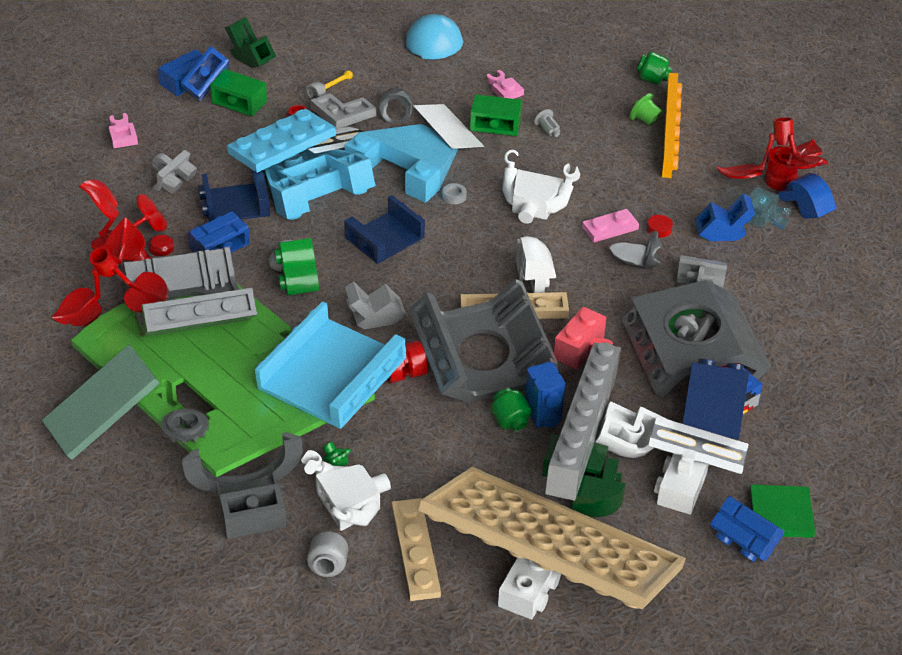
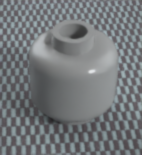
(327, 554)

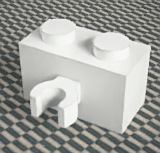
(681, 482)

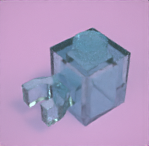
(766, 209)

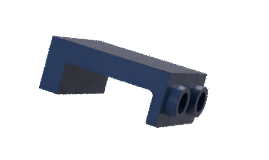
(716, 398)

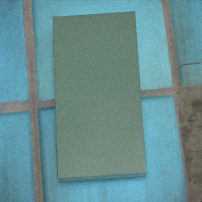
(100, 402)

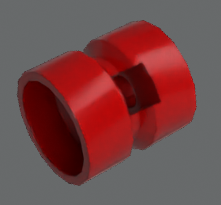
(777, 173)
(413, 365)

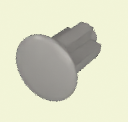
(546, 120)

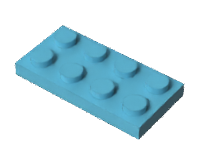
(281, 140)

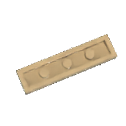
(545, 304)
(416, 550)

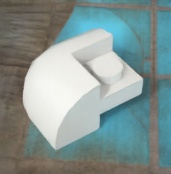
(534, 263)
(626, 431)

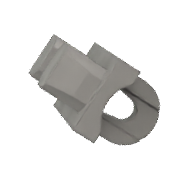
(167, 174)

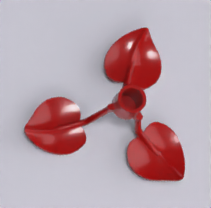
(783, 135)
(107, 203)
(124, 244)

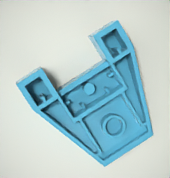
(413, 148)
(314, 175)

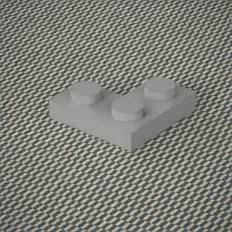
(342, 114)

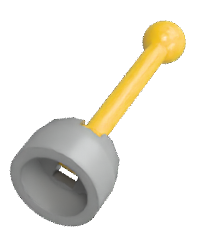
(318, 88)

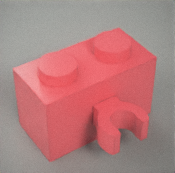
(577, 337)

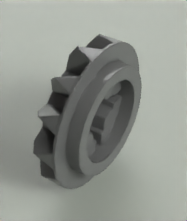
(189, 418)

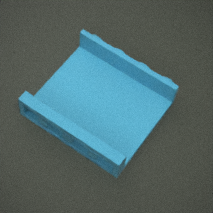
(328, 368)

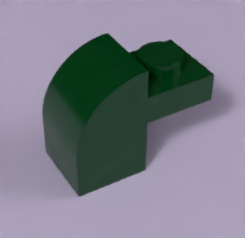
(246, 46)
(601, 495)

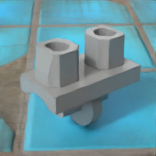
(696, 270)
(695, 329)

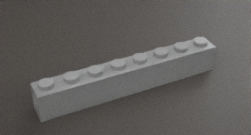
(583, 422)

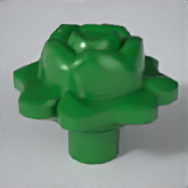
(334, 455)

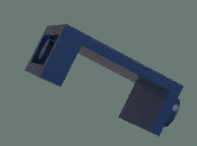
(244, 200)
(387, 233)

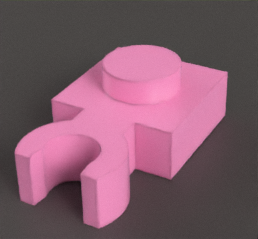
(505, 87)
(122, 132)

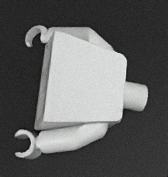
(536, 193)
(346, 491)

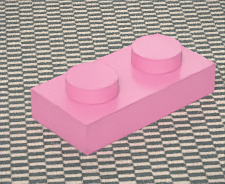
(610, 225)

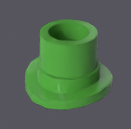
(645, 110)

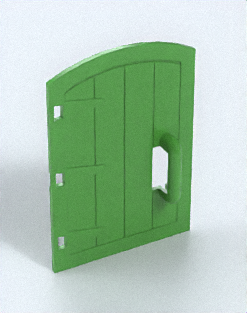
(216, 365)

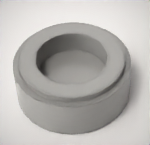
(454, 193)

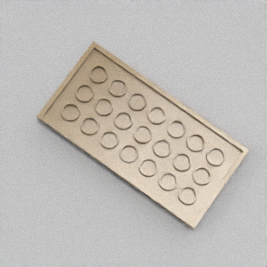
(554, 537)

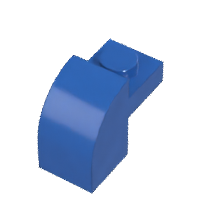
(811, 194)
(725, 225)

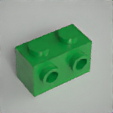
(238, 92)
(496, 115)

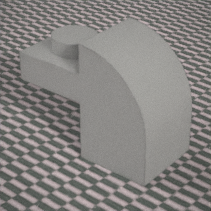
(374, 310)

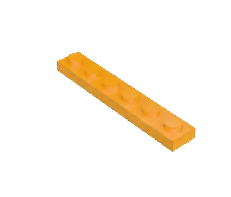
(672, 127)

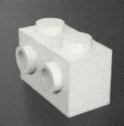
(527, 588)

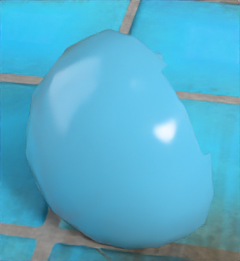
(434, 37)

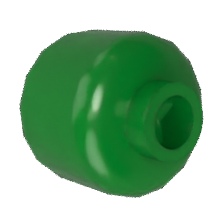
(653, 68)
(511, 409)

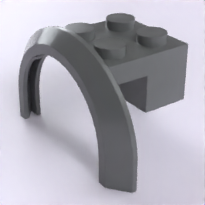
(252, 500)

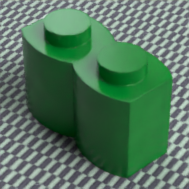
(297, 266)

